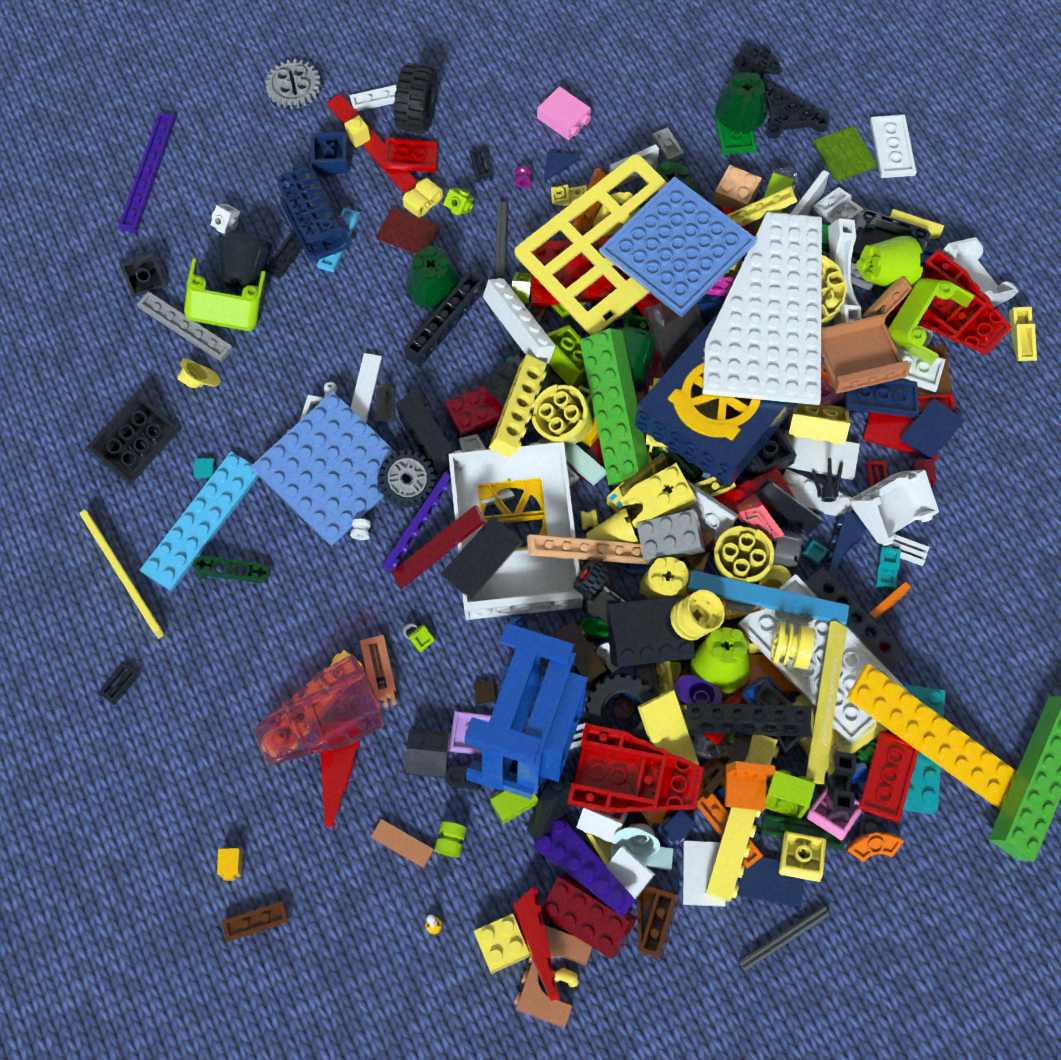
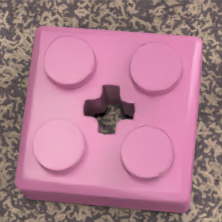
(835, 827)

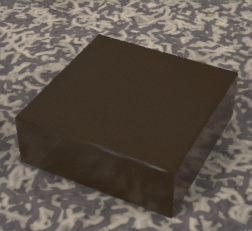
(484, 692)

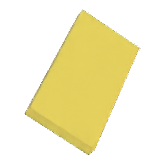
(666, 726)

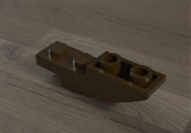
(731, 752)

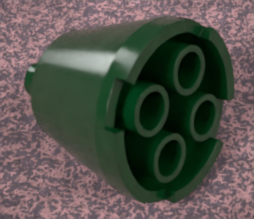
(743, 103)
(431, 277)
(639, 352)

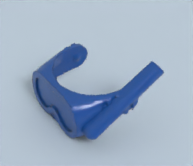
(751, 689)

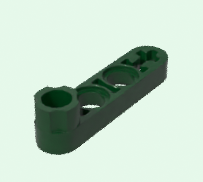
(230, 573)

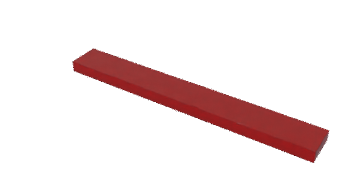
(374, 146)

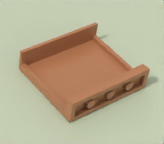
(861, 354)

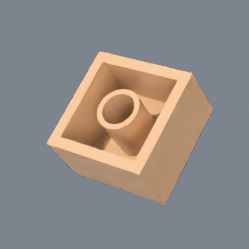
(736, 189)

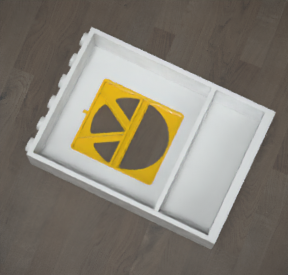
(524, 581)

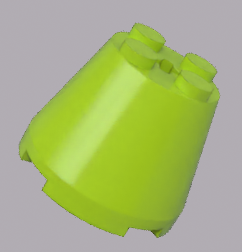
(890, 260)
(723, 660)

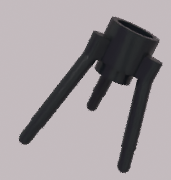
(828, 492)

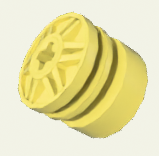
(697, 615)
(793, 645)

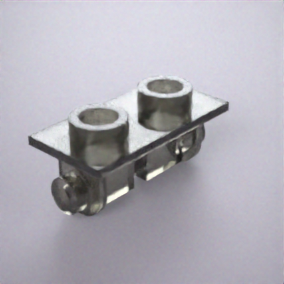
(384, 403)

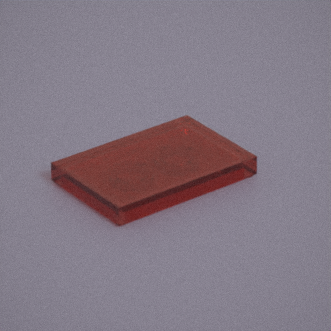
(407, 231)

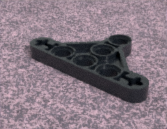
(794, 116)

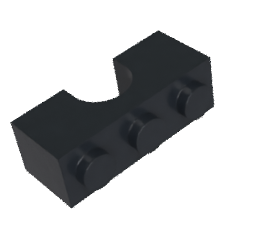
(840, 774)

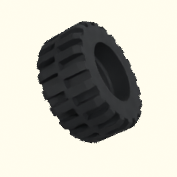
(415, 98)
(613, 685)

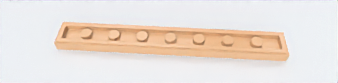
(584, 549)

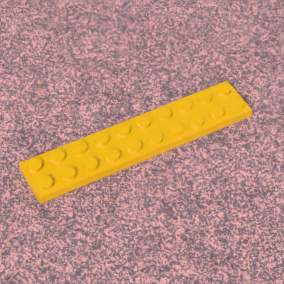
(932, 735)

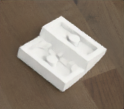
(836, 206)

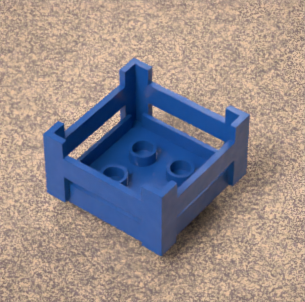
(552, 723)

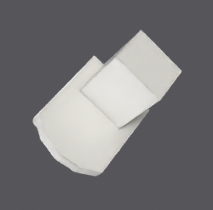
(604, 652)

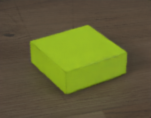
(421, 638)

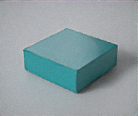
(204, 467)
(815, 552)

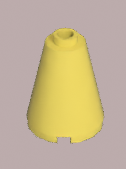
(616, 528)

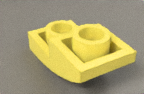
(564, 195)

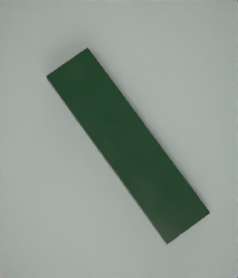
(776, 826)

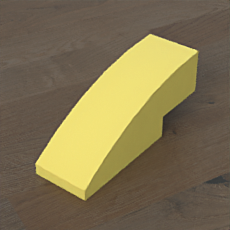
(1023, 333)

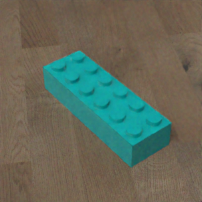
(925, 781)

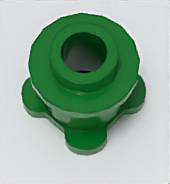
(866, 754)

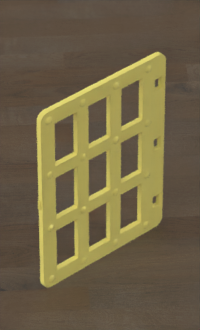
(626, 292)

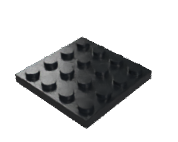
(501, 380)

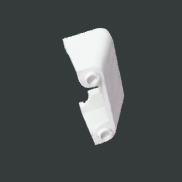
(966, 255)
(895, 504)

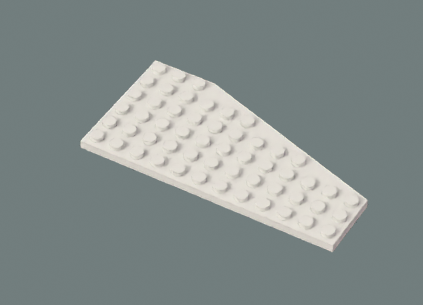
(771, 320)

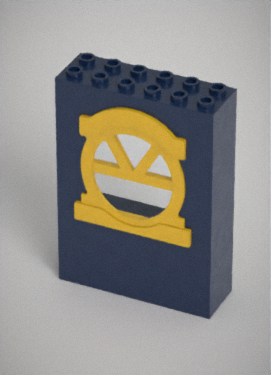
(715, 446)

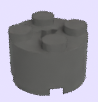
(788, 550)

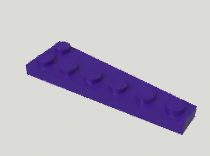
(578, 861)

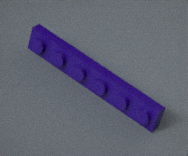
(413, 528)

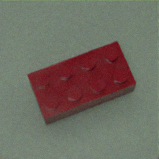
(474, 412)
(587, 917)

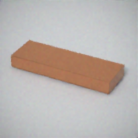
(890, 298)
(402, 843)

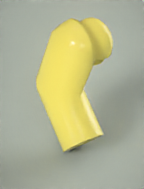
(567, 976)

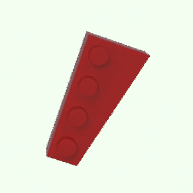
(739, 494)

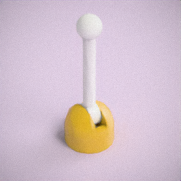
(433, 926)

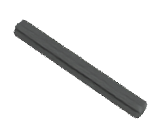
(501, 240)
(784, 938)

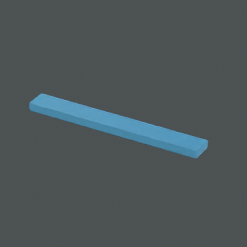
(769, 597)

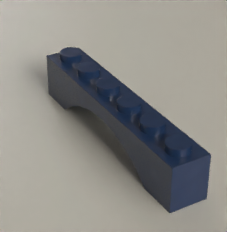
(850, 533)

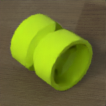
(450, 839)

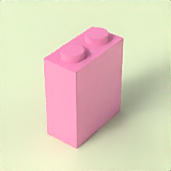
(564, 113)

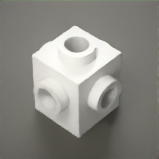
(225, 218)

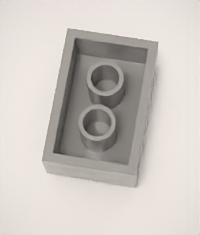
(671, 536)

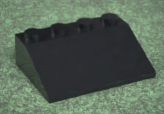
(132, 439)
(644, 633)

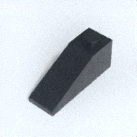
(550, 807)

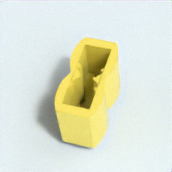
(422, 197)

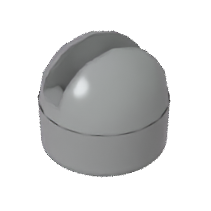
(406, 627)

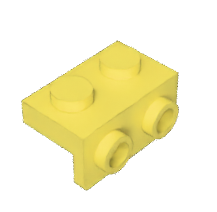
(667, 674)

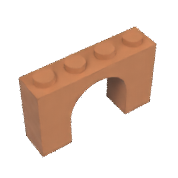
(532, 999)

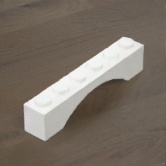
(841, 243)

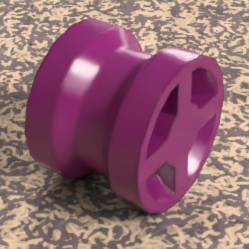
(523, 177)

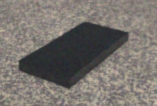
(481, 557)

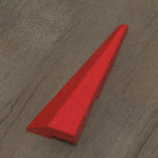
(336, 772)
(531, 925)

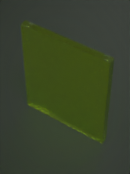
(845, 154)

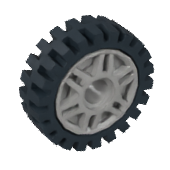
(391, 481)

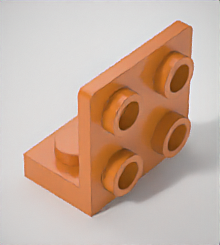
(747, 785)

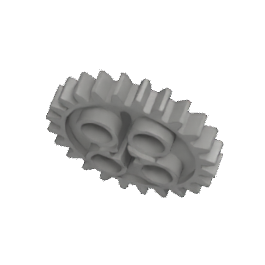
(280, 86)

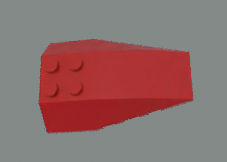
(976, 326)
(631, 775)

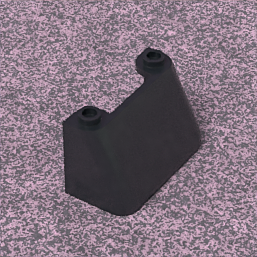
(876, 227)

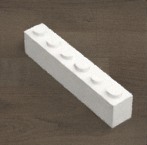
(518, 320)

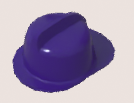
(696, 690)

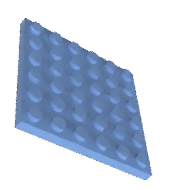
(678, 246)
(327, 468)

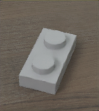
(668, 145)

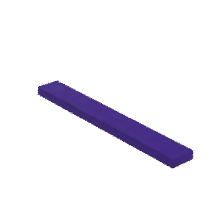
(147, 172)

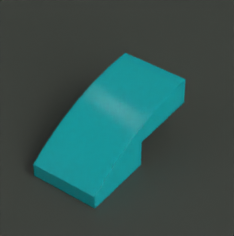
(888, 568)

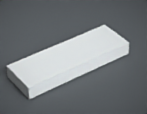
(373, 98)

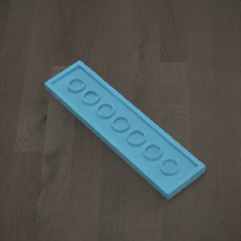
(200, 522)

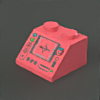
(757, 517)

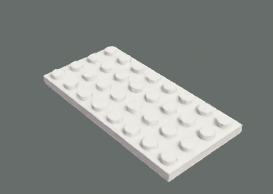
(848, 718)

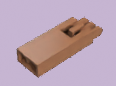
(378, 666)

